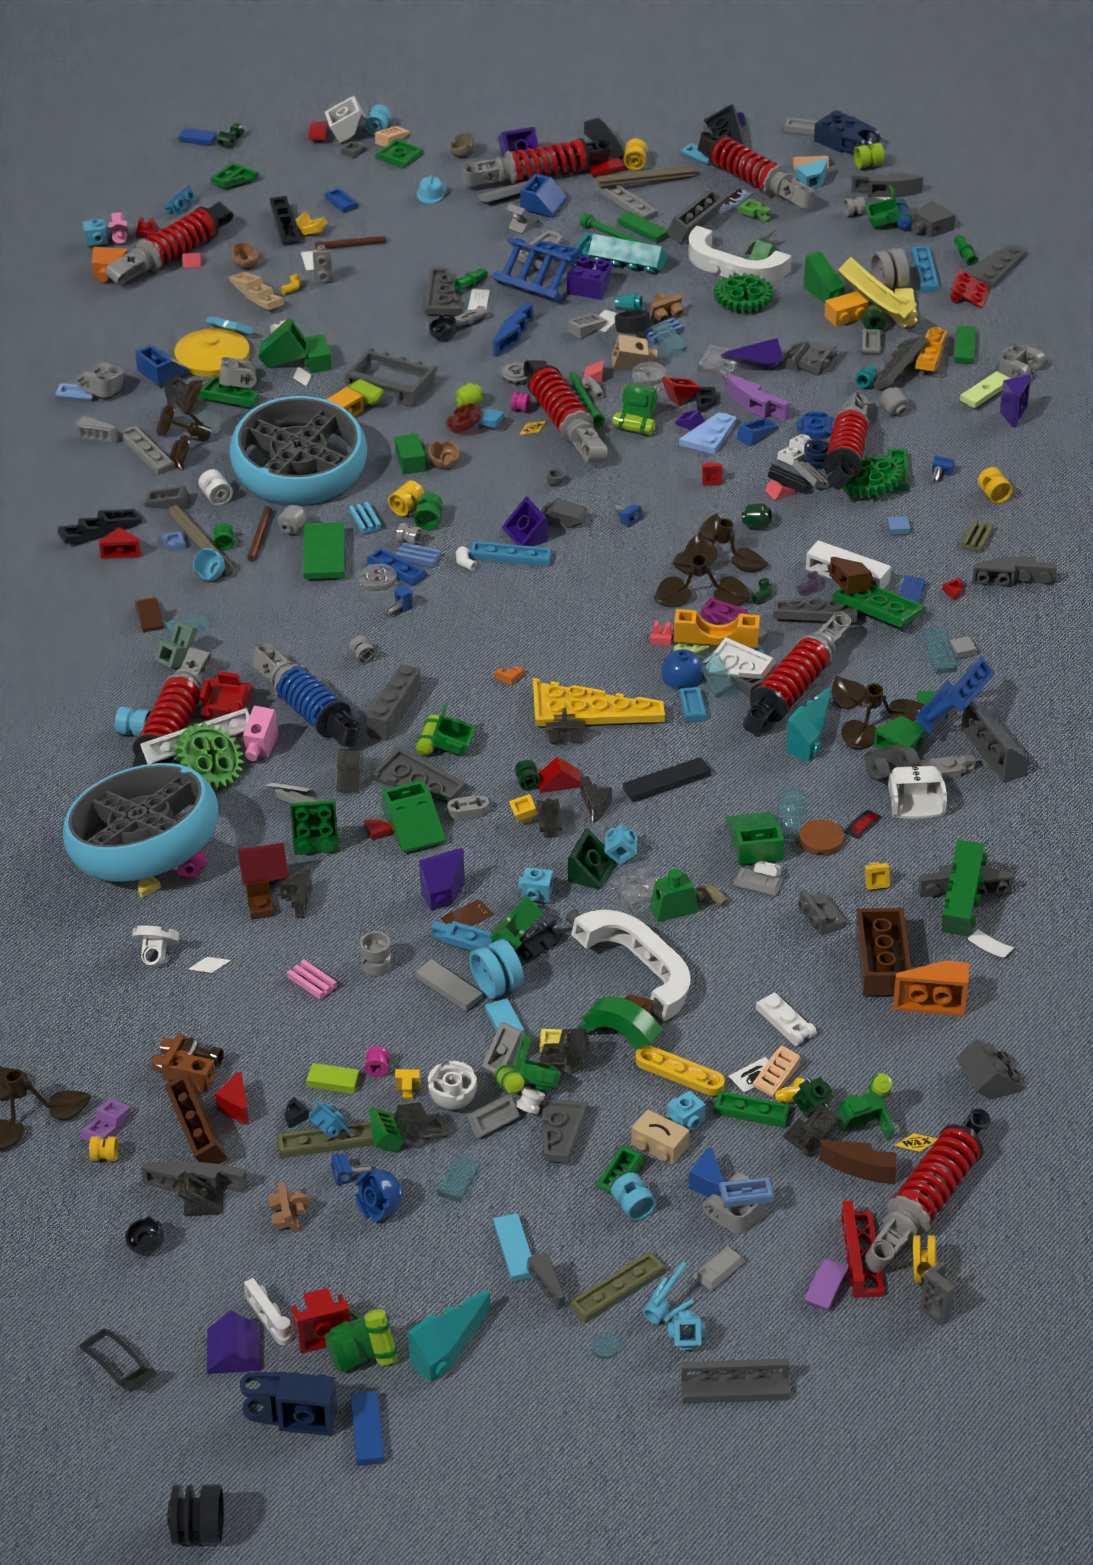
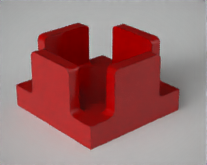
(224, 695)
(318, 1319)

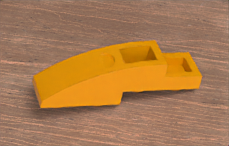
(933, 348)

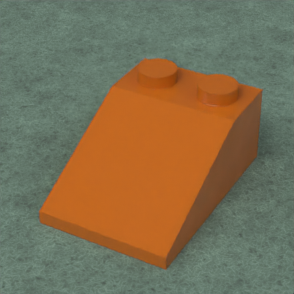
(933, 988)

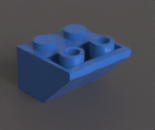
(542, 195)
(158, 365)

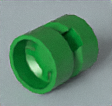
(428, 511)

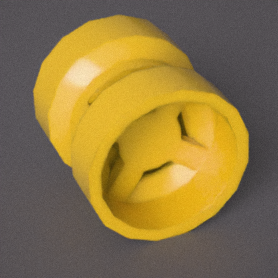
(103, 1148)

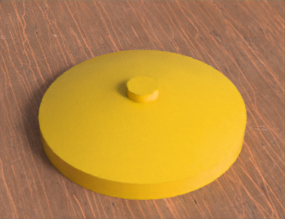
(204, 348)

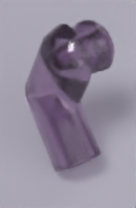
(811, 585)

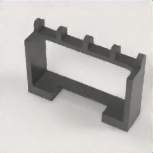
(405, 395)

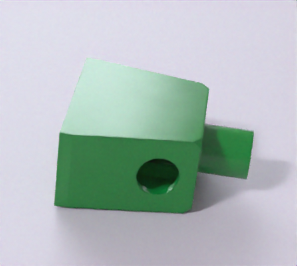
(900, 732)
(673, 896)

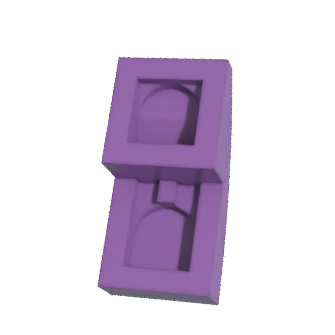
(107, 1121)
(826, 1284)

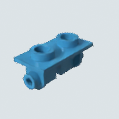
(180, 201)
(327, 1119)

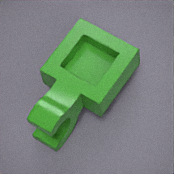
(752, 208)

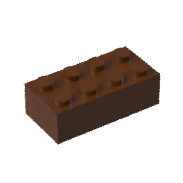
(881, 948)

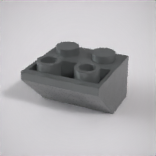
(990, 1070)

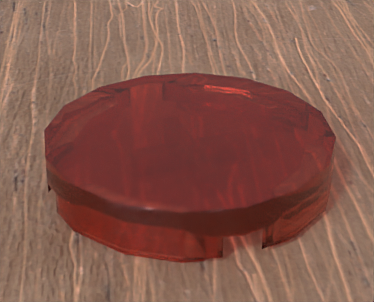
(464, 418)

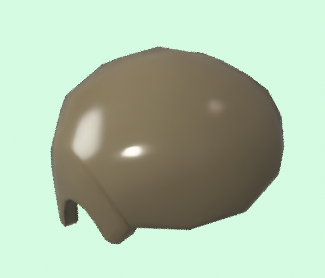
(463, 144)

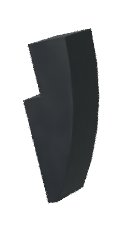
(596, 129)

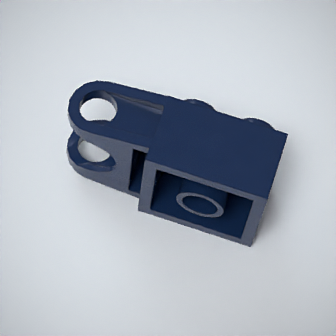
(844, 132)
(292, 1401)

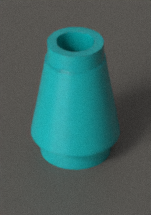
(629, 302)
(865, 377)

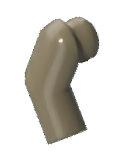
(710, 892)

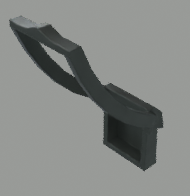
(133, 1380)

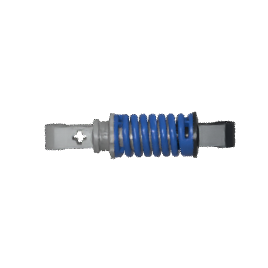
(307, 696)

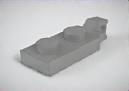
(951, 766)

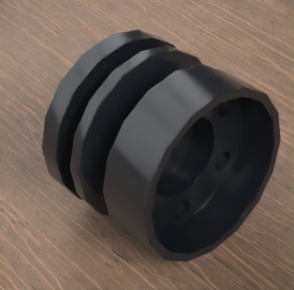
(196, 1514)

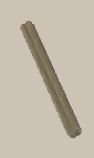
(645, 176)
(196, 534)

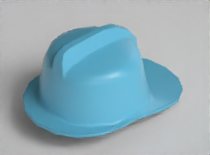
(431, 190)

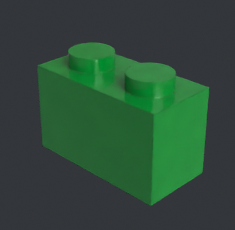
(318, 354)
(411, 453)

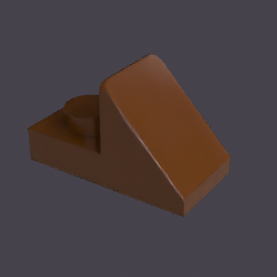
(149, 614)
(259, 900)

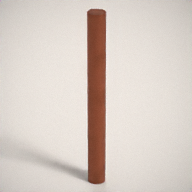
(352, 242)
(259, 534)

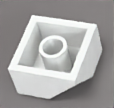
(345, 118)

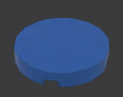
(815, 425)

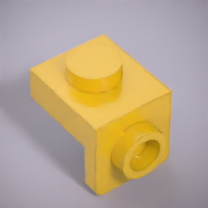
(310, 226)

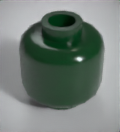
(874, 317)
(757, 516)

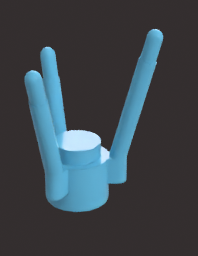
(657, 1307)

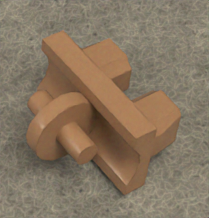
(665, 304)
(291, 1206)

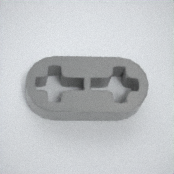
(468, 807)

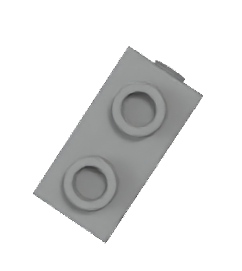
(322, 265)

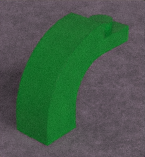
(516, 922)
(624, 1017)

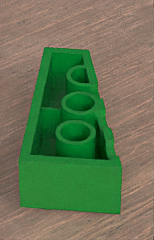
(963, 888)

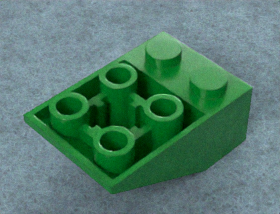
(412, 816)
(314, 827)
(756, 837)

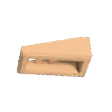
(388, 135)
(784, 1058)

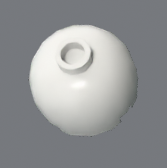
(452, 1085)

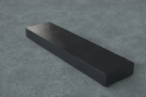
(666, 779)

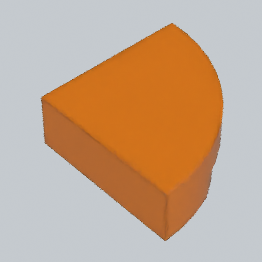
(509, 676)

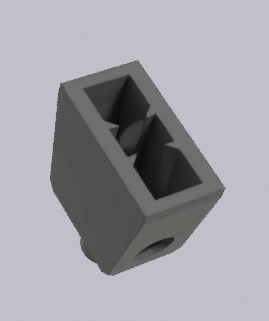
(933, 220)

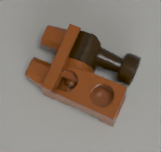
(186, 1057)

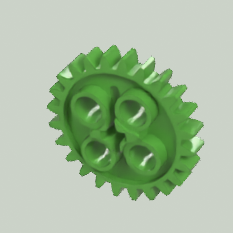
(209, 755)

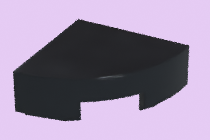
(295, 1113)

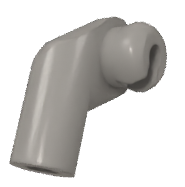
(596, 388)

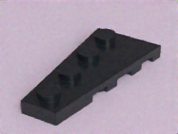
(726, 123)

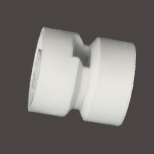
(215, 487)

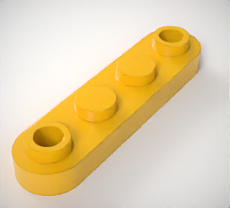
(680, 1070)

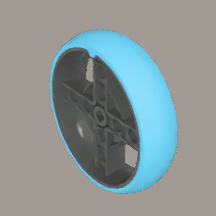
(298, 450)
(140, 822)

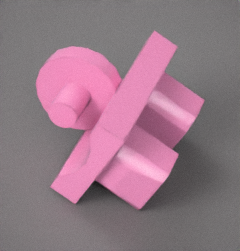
(118, 228)

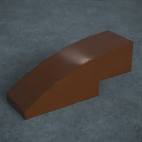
(859, 1160)

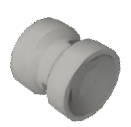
(854, 206)
(409, 534)
(362, 649)

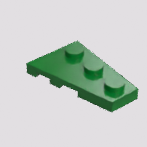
(228, 394)

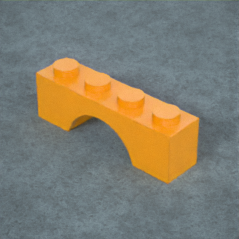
(693, 629)

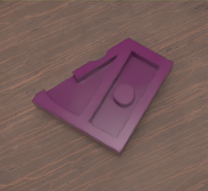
(720, 612)

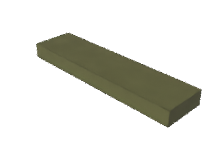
(316, 1141)
(617, 1287)

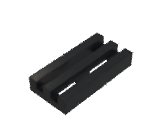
(787, 478)

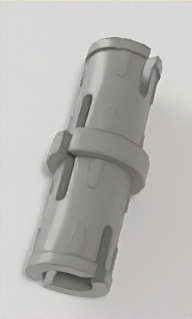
(468, 317)

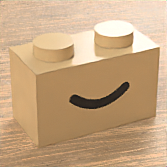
(660, 1137)

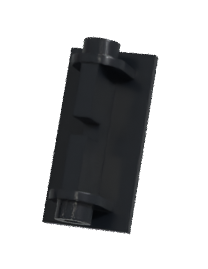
(544, 934)

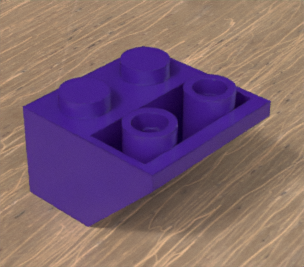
(589, 278)

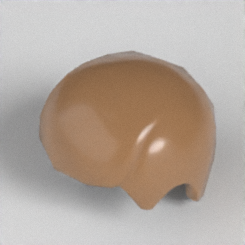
(244, 255)
(444, 454)

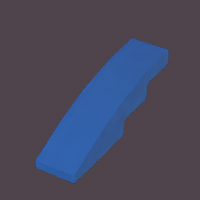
(512, 328)

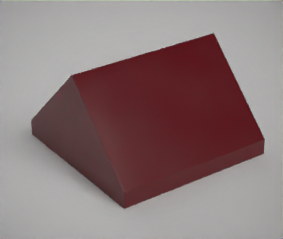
(262, 863)

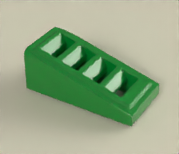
(384, 1130)
(623, 1153)

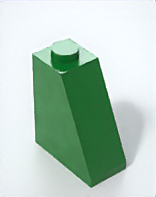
(821, 278)
(283, 345)

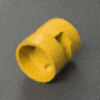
(635, 154)
(995, 485)
(405, 498)

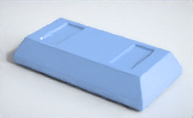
(72, 392)

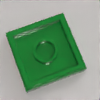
(399, 153)

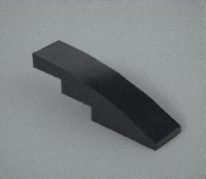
(284, 220)
(100, 526)

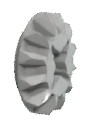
(514, 373)

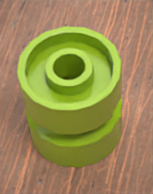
(869, 155)

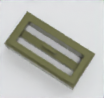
(981, 527)

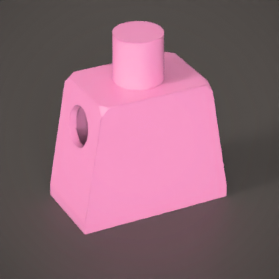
(260, 733)

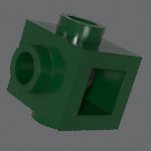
(812, 1095)

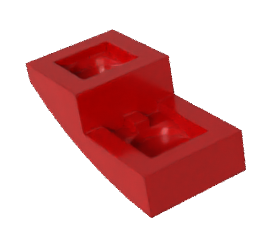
(318, 130)

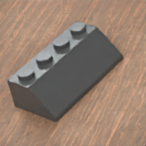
(993, 742)

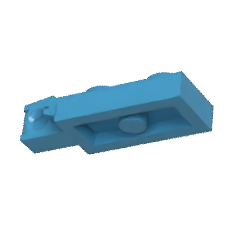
(461, 935)

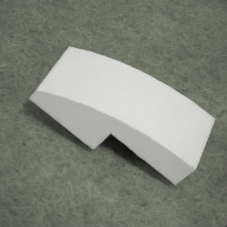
(795, 450)

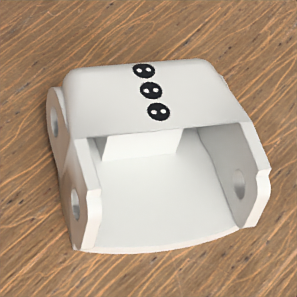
(917, 792)

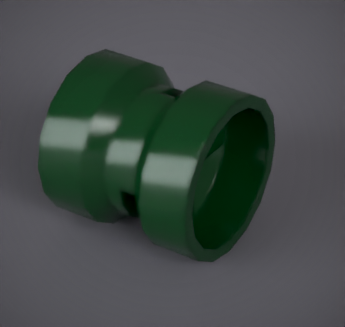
(527, 775)

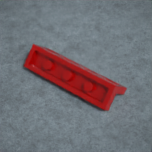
(856, 1254)

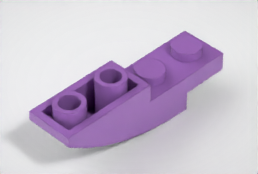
(756, 401)

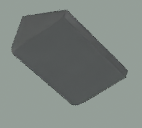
(794, 355)

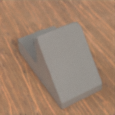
(521, 219)
(503, 1047)

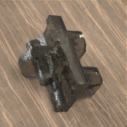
(574, 728)
(549, 817)

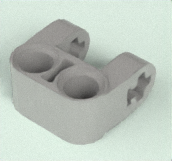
(1018, 358)
(232, 373)
(102, 382)
(737, 1218)

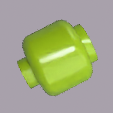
(468, 394)

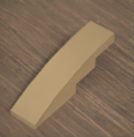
(256, 291)

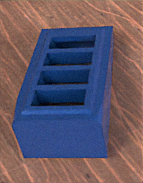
(755, 431)

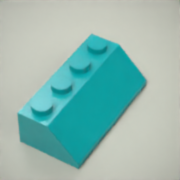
(628, 253)

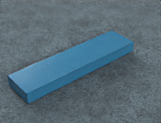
(925, 269)
(510, 553)

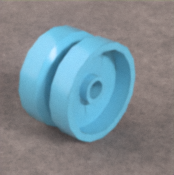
(496, 968)

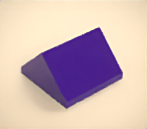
(1015, 398)
(527, 525)
(233, 1345)

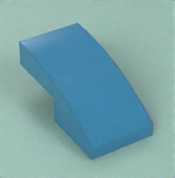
(490, 418)

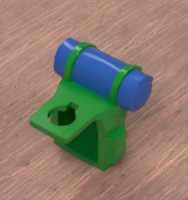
(888, 212)

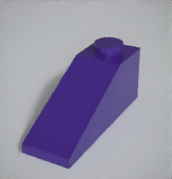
(760, 354)

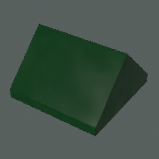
(588, 862)

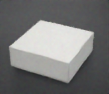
(768, 868)

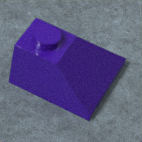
(517, 140)
(442, 878)

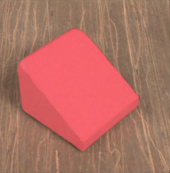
(191, 260)
(595, 370)
(778, 490)

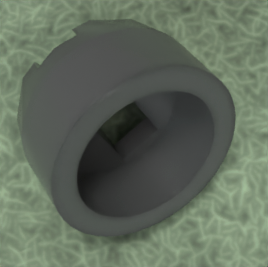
(552, 473)

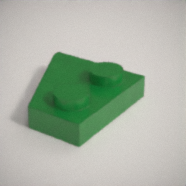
(233, 175)

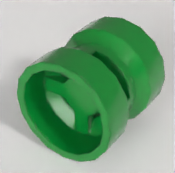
(223, 536)

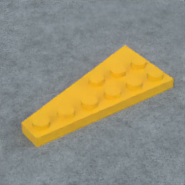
(592, 705)

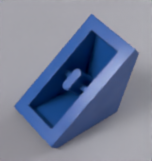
(706, 1175)

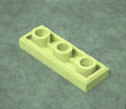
(984, 390)

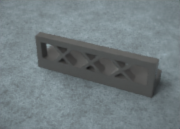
(735, 1384)

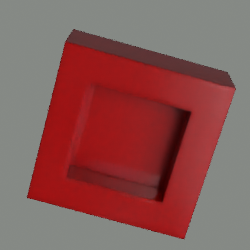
(146, 229)
(711, 473)

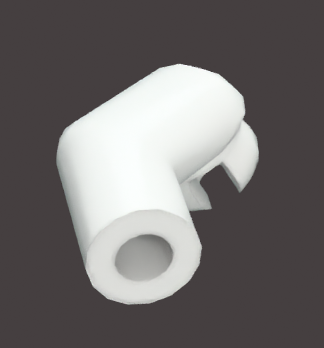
(463, 560)

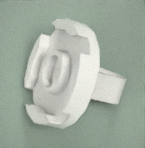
(154, 939)

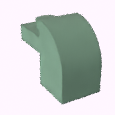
(174, 651)

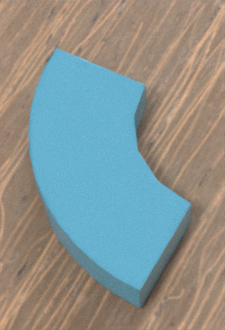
(225, 324)

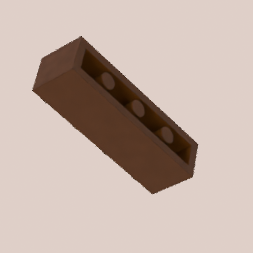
(195, 1121)

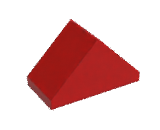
(680, 389)
(119, 545)
(559, 776)
(232, 1099)

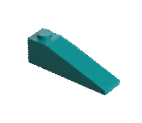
(807, 727)
(440, 1340)

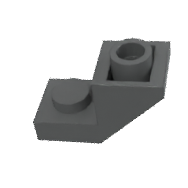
(566, 511)

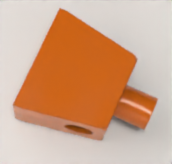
(102, 258)

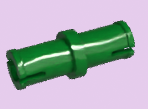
(965, 250)
(470, 279)

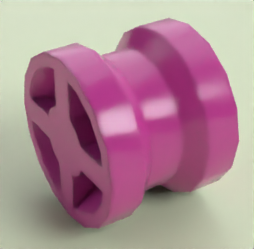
(520, 401)
(377, 1061)

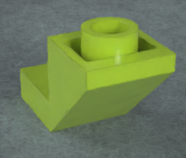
(369, 391)

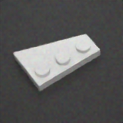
(744, 661)

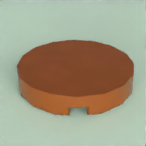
(821, 837)

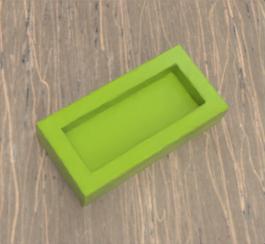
(333, 1078)

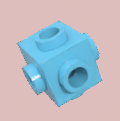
(95, 232)
(621, 843)
(536, 884)
(687, 1110)
(688, 1340)

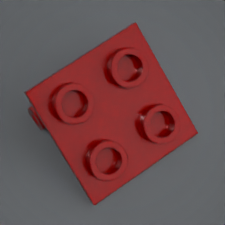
(969, 288)

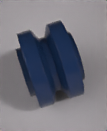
(815, 452)

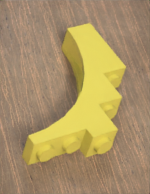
(872, 290)

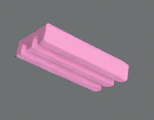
(315, 978)

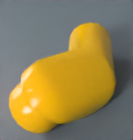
(292, 286)
(785, 1094)

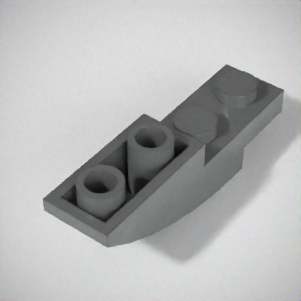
(878, 185)
(1013, 569)
(995, 882)

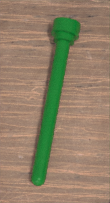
(588, 221)
(598, 418)

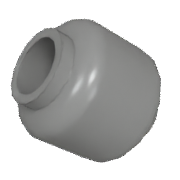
(894, 401)
(292, 519)

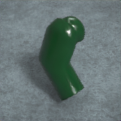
(764, 593)

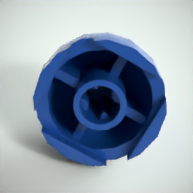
(682, 669)
(378, 1194)

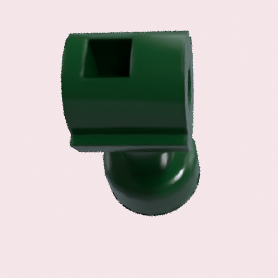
(229, 138)

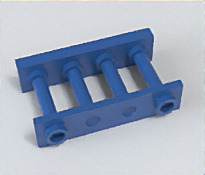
(536, 287)
(955, 696)

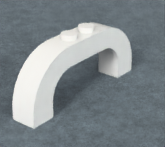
(723, 264)
(647, 946)

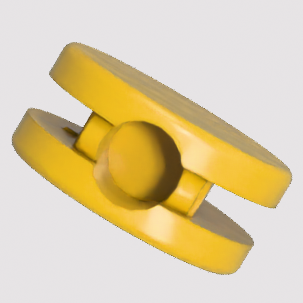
(923, 1257)

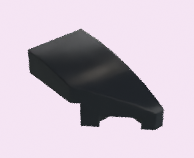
(705, 398)

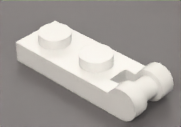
(785, 1019)
(268, 1312)

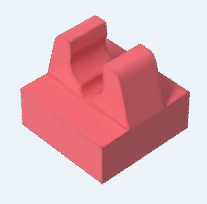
(662, 634)

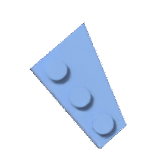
(710, 434)

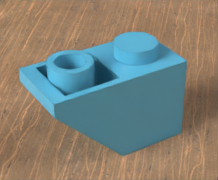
(812, 174)

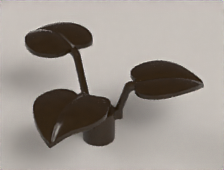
(196, 430)
(722, 531)
(698, 555)
(851, 693)
(14, 1084)

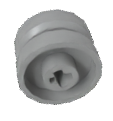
(890, 268)

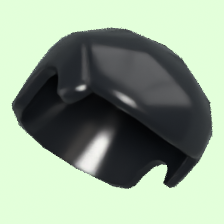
(443, 328)
(144, 1236)

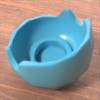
(209, 564)

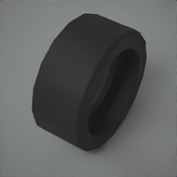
(632, 321)

